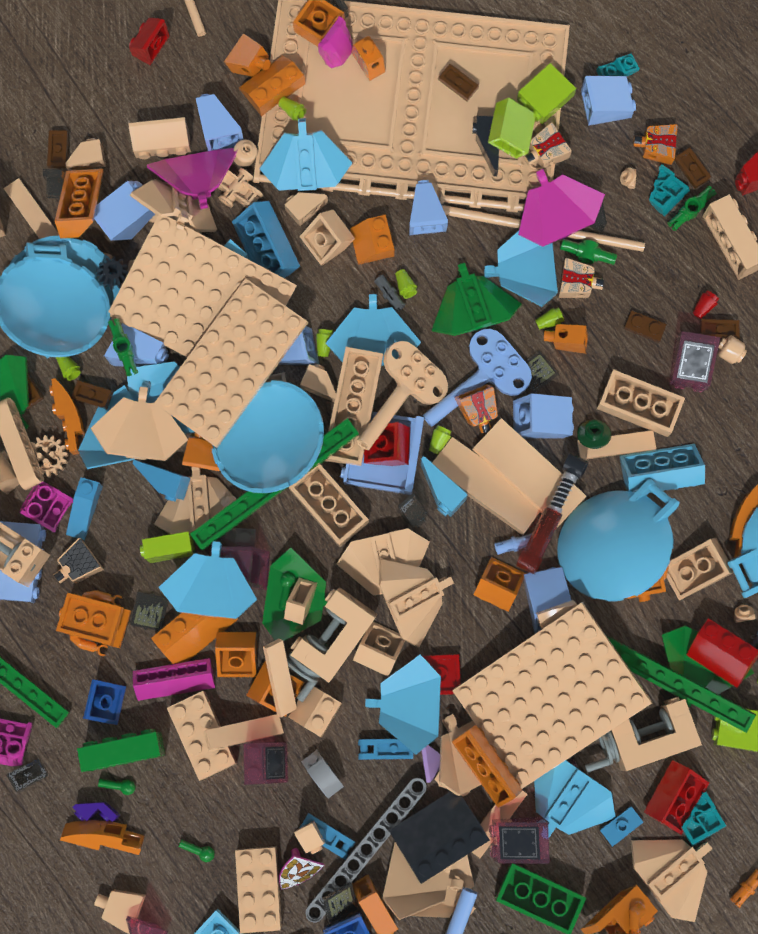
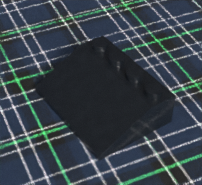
(438, 836)

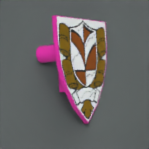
(297, 870)

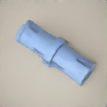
(512, 544)

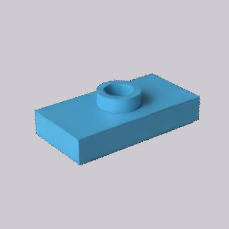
(621, 826)

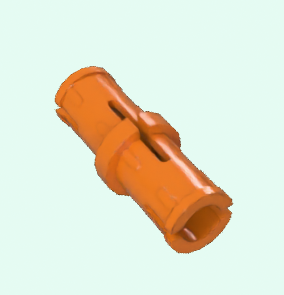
(747, 888)

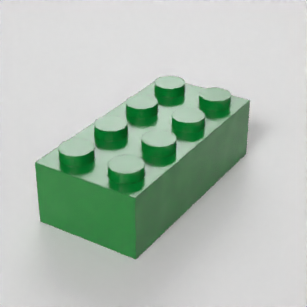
(122, 751)
(540, 898)

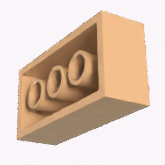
(733, 235)
(641, 403)
(329, 505)
(191, 720)
(258, 889)

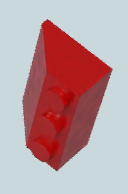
(723, 653)
(676, 796)

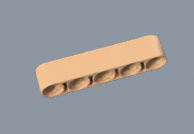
(19, 446)

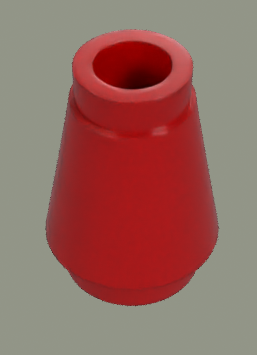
(705, 304)

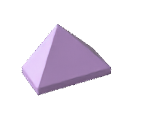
(431, 762)

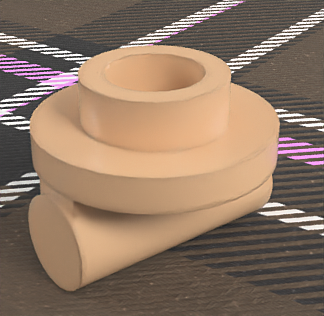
(628, 178)
(744, 613)

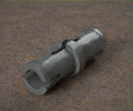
(389, 293)

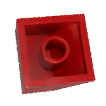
(149, 40)
(390, 447)

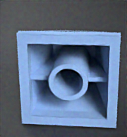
(427, 211)
(302, 351)

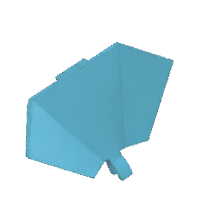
(305, 161)
(526, 269)
(371, 331)
(155, 378)
(90, 448)
(209, 586)
(411, 704)
(572, 800)

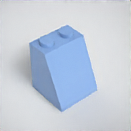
(607, 99)
(217, 124)
(121, 214)
(145, 349)
(543, 416)
(545, 591)

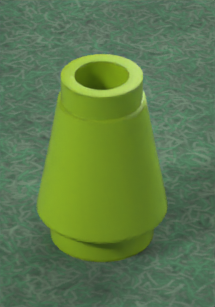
(292, 108)
(405, 284)
(550, 319)
(322, 337)
(68, 368)
(439, 439)

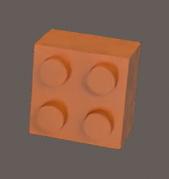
(316, 20)

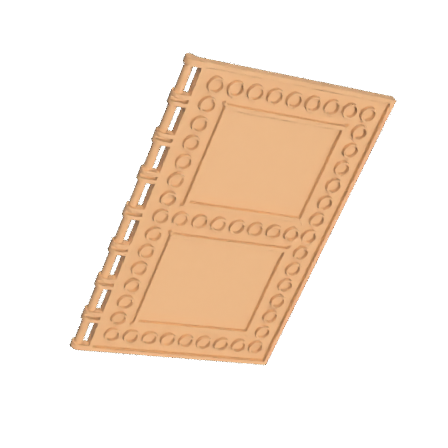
(406, 120)

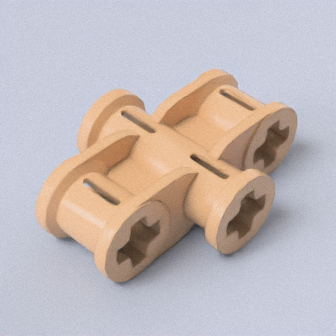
(238, 189)

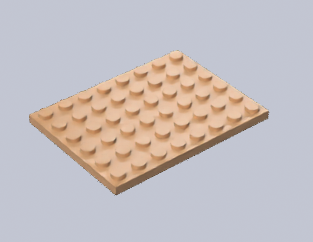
(184, 284)
(552, 695)

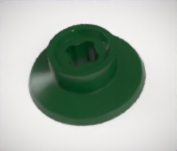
(594, 440)

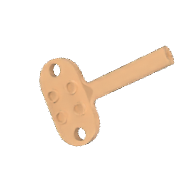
(414, 377)

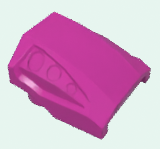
(336, 44)
(46, 505)
(13, 741)

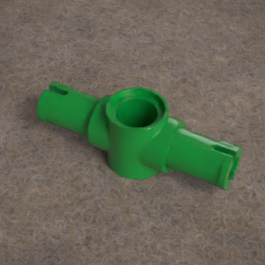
(696, 201)
(588, 251)
(118, 339)

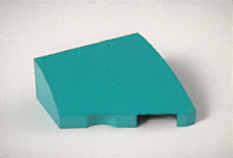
(667, 191)
(702, 821)

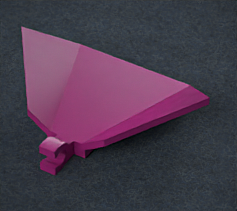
(196, 173)
(558, 209)

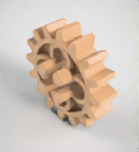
(58, 455)

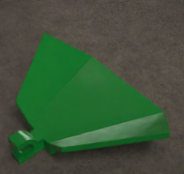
(473, 304)
(15, 382)
(273, 617)
(677, 646)

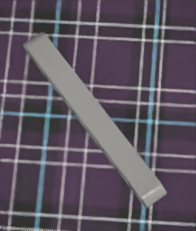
(370, 839)

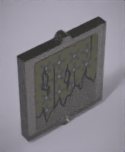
(541, 372)
(149, 611)
(340, 903)

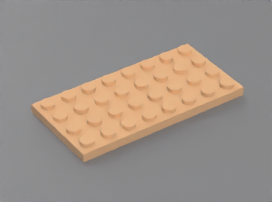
(231, 362)

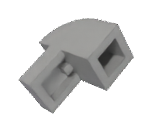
(322, 774)

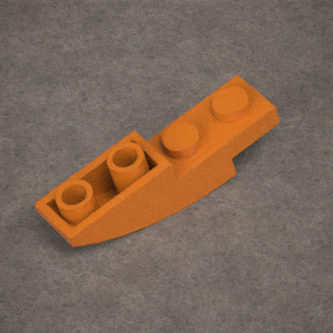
(66, 409)
(742, 516)
(104, 833)

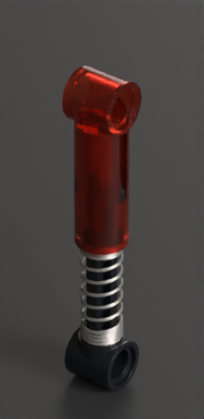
(532, 555)

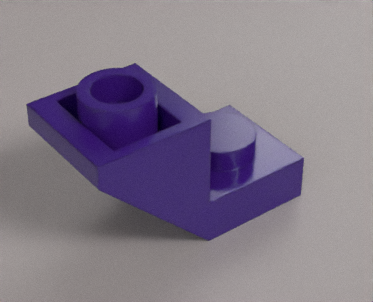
(88, 810)

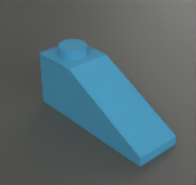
(164, 481)
(83, 507)

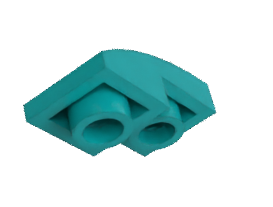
(621, 66)

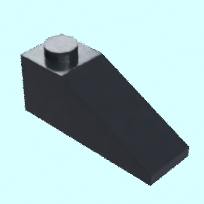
(491, 153)

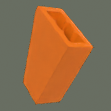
(374, 906)

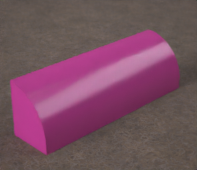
(173, 679)

